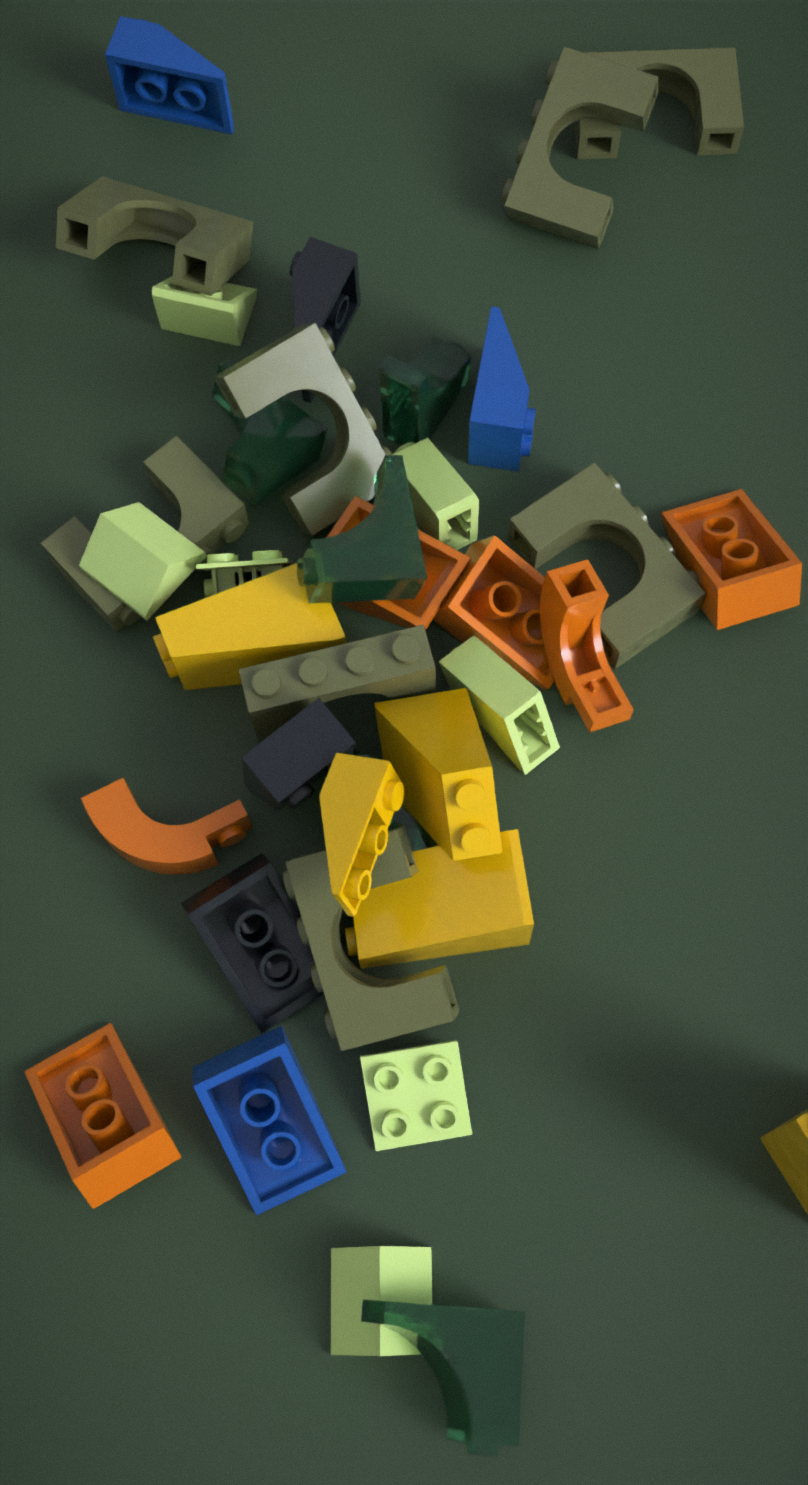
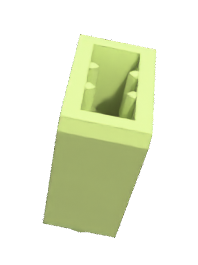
(439, 495)
(502, 702)

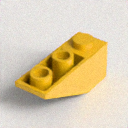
(356, 816)

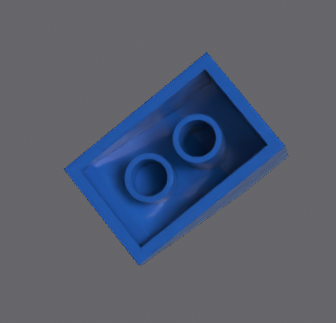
(166, 78)
(500, 413)
(267, 1120)

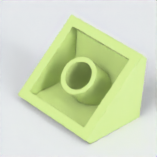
(213, 317)
(139, 557)
(377, 1275)

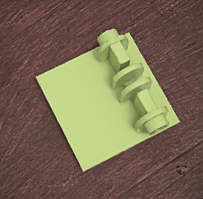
(227, 564)
(416, 1095)

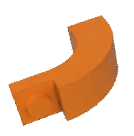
(572, 641)
(158, 845)

